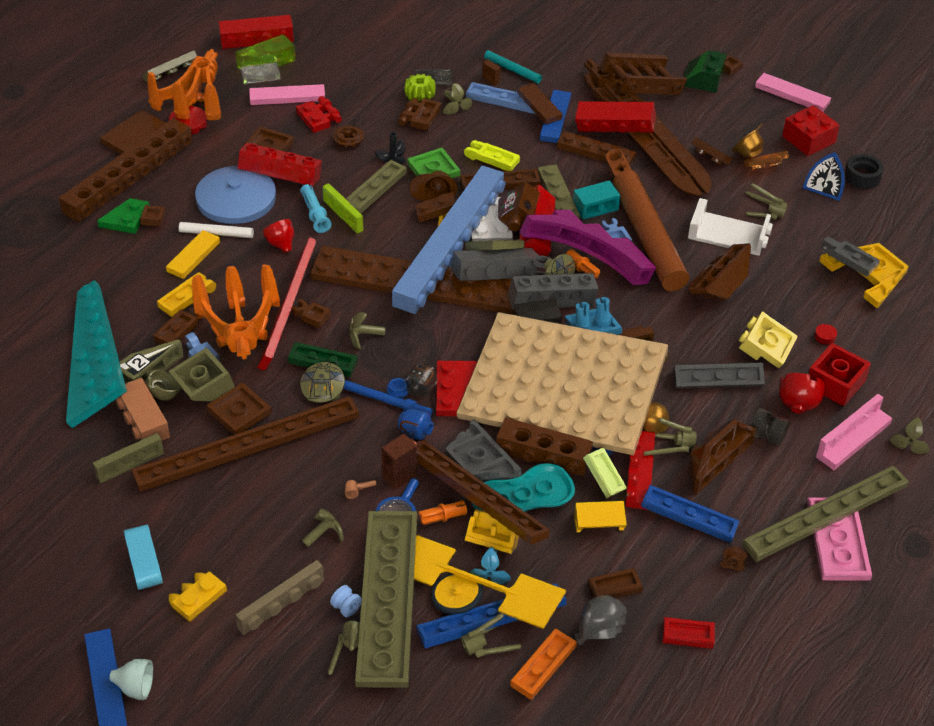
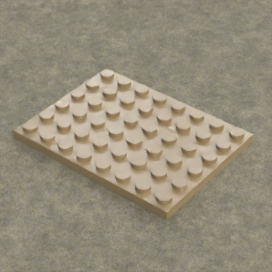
(565, 381)

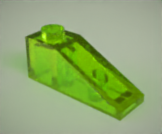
(275, 50)

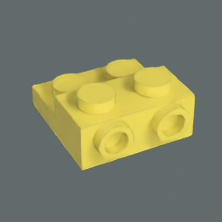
(767, 339)

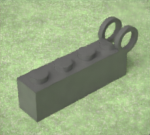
(496, 263)

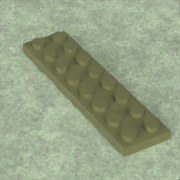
(387, 600)

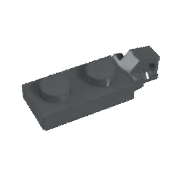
(850, 255)

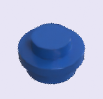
(397, 388)

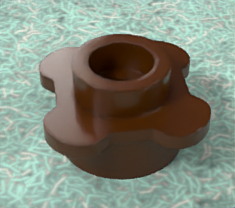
(736, 554)

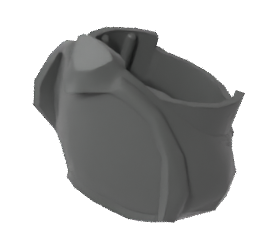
(601, 619)

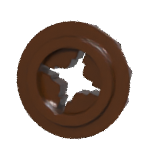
(343, 134)

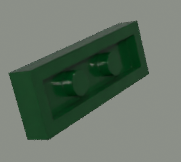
(308, 355)

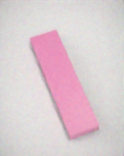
(792, 92)
(286, 94)

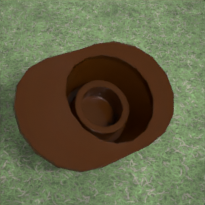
(432, 185)

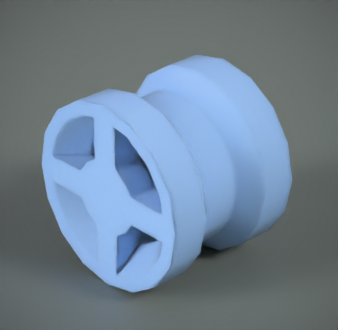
(346, 601)

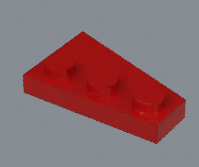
(452, 385)

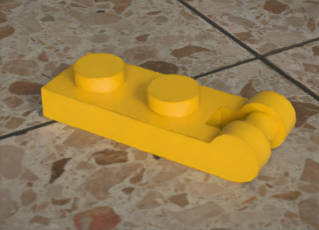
(182, 296)

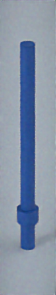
(405, 404)

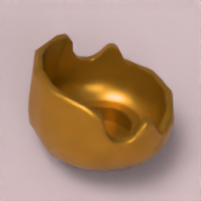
(654, 413)

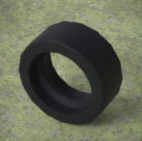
(861, 180)

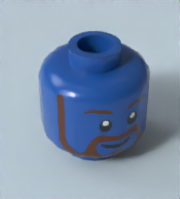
(415, 424)

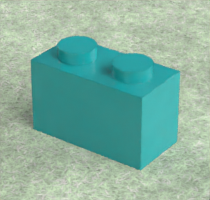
(596, 199)

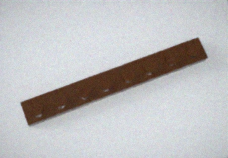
(481, 494)

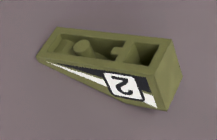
(146, 361)

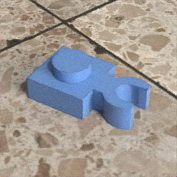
(614, 231)

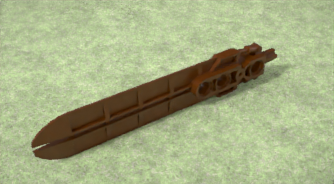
(660, 144)

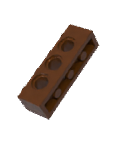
(544, 445)

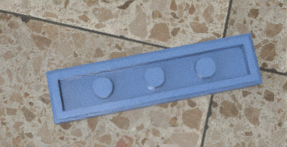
(497, 97)

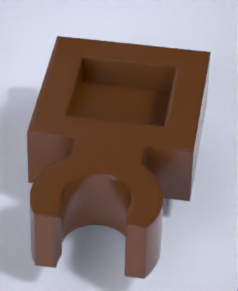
(312, 314)

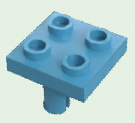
(594, 319)

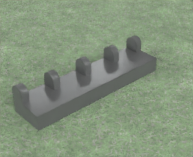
(718, 375)

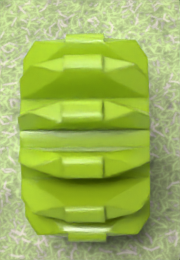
(420, 87)

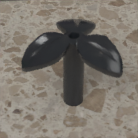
(396, 149)

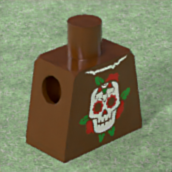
(517, 205)

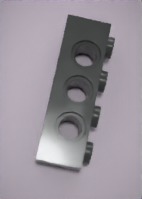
(566, 288)

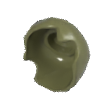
(162, 385)

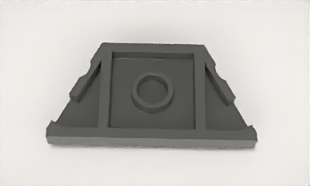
(481, 455)

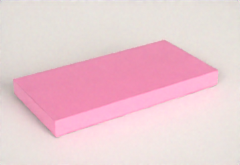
(842, 549)

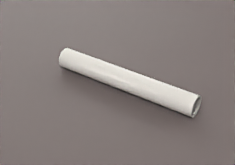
(216, 229)

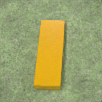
(192, 254)

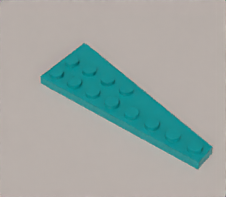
(95, 365)

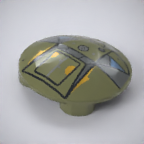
(560, 265)
(322, 382)

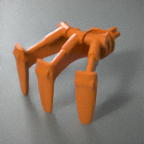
(188, 89)
(241, 334)

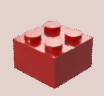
(810, 130)
(840, 372)

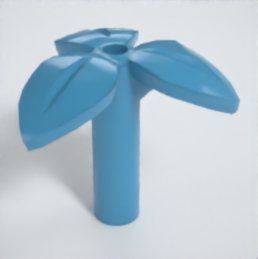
(490, 563)

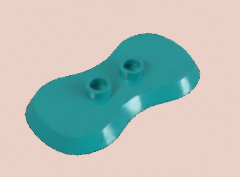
(538, 487)

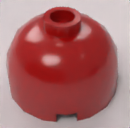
(801, 392)

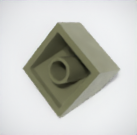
(202, 377)

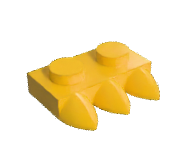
(197, 596)

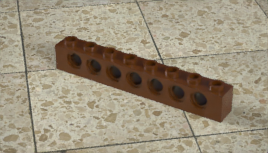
(125, 170)

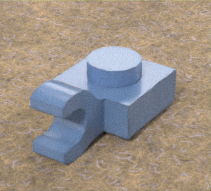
(194, 346)

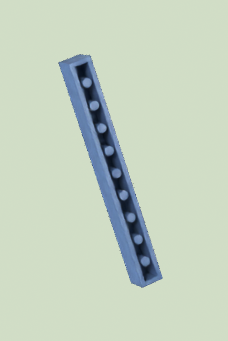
(449, 236)

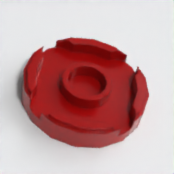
(196, 121)

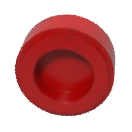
(825, 334)

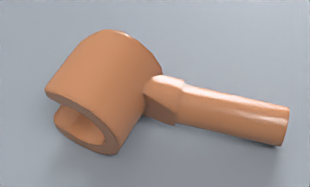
(352, 488)

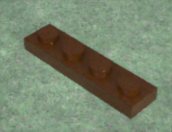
(590, 147)

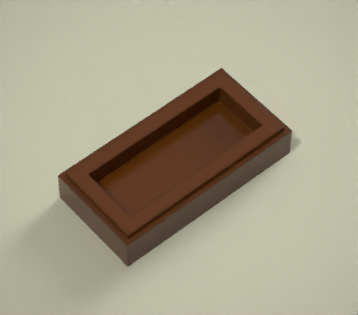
(616, 584)

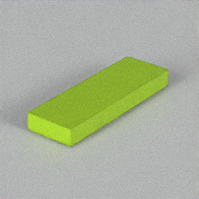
(343, 208)

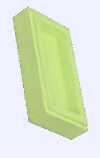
(605, 472)

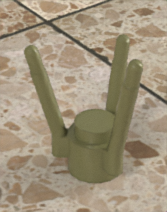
(776, 206)
(684, 439)
(349, 637)
(475, 640)

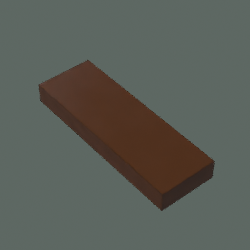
(539, 103)

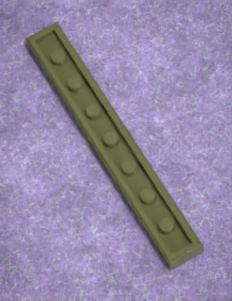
(824, 513)

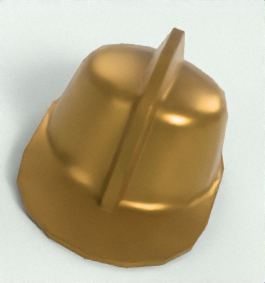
(750, 145)

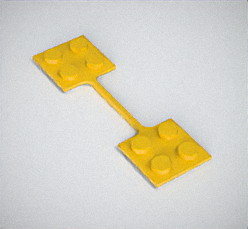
(526, 600)

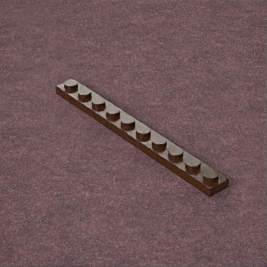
(244, 443)

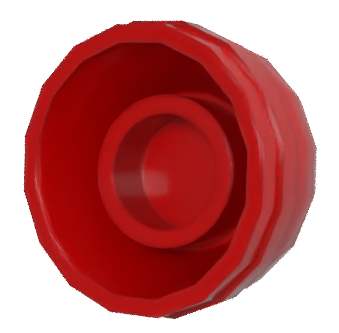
(280, 234)

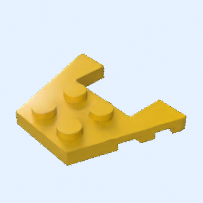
(884, 277)

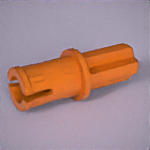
(582, 263)
(442, 512)

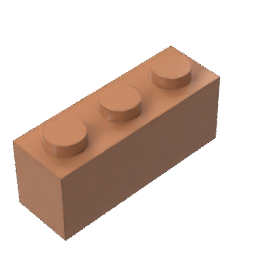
(142, 411)

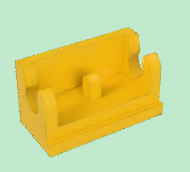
(599, 515)
(490, 533)

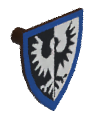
(827, 177)

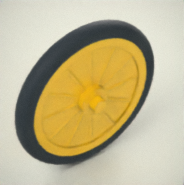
(456, 594)

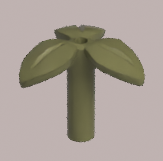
(456, 95)
(356, 328)
(913, 431)
(328, 521)

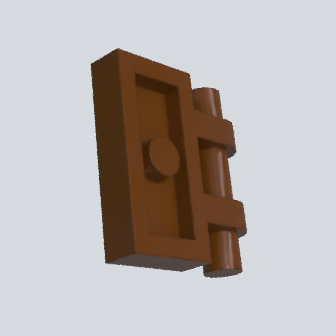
(424, 115)

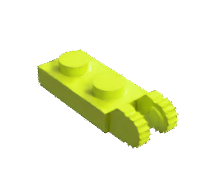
(492, 155)

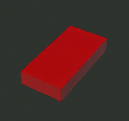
(688, 632)

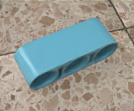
(143, 557)

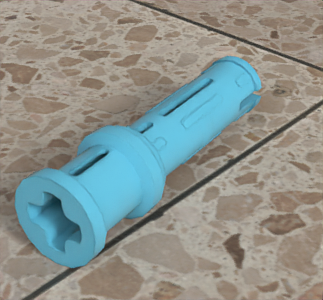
(316, 213)

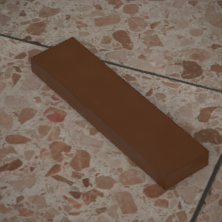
(512, 178)

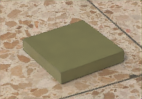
(494, 244)

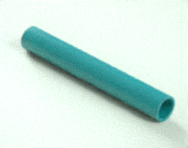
(512, 66)

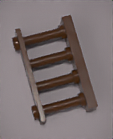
(642, 64)

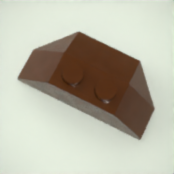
(723, 274)
(718, 452)

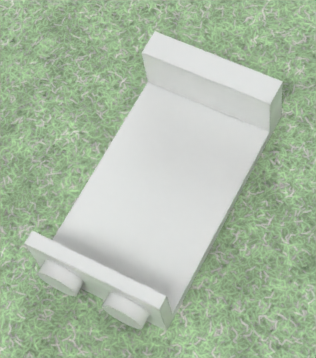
(728, 231)

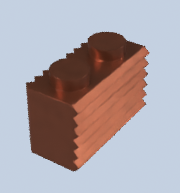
(399, 461)

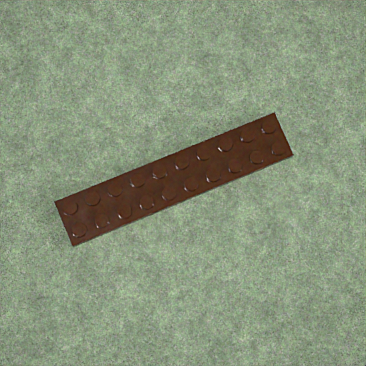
(384, 273)

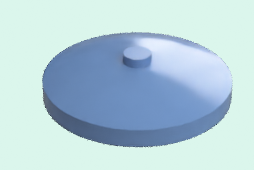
(235, 195)

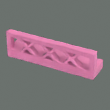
(853, 433)

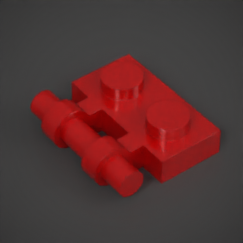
(314, 116)

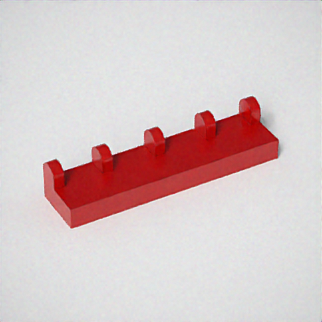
(640, 471)

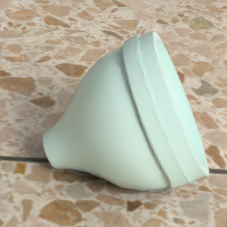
(134, 678)

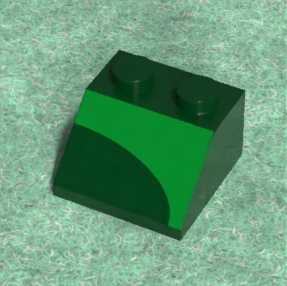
(705, 71)

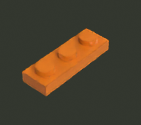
(543, 664)

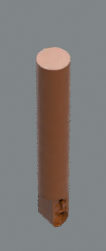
(647, 223)

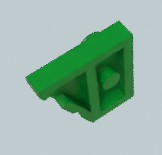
(124, 217)

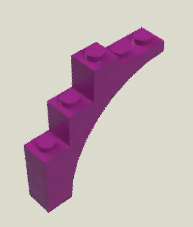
(591, 238)

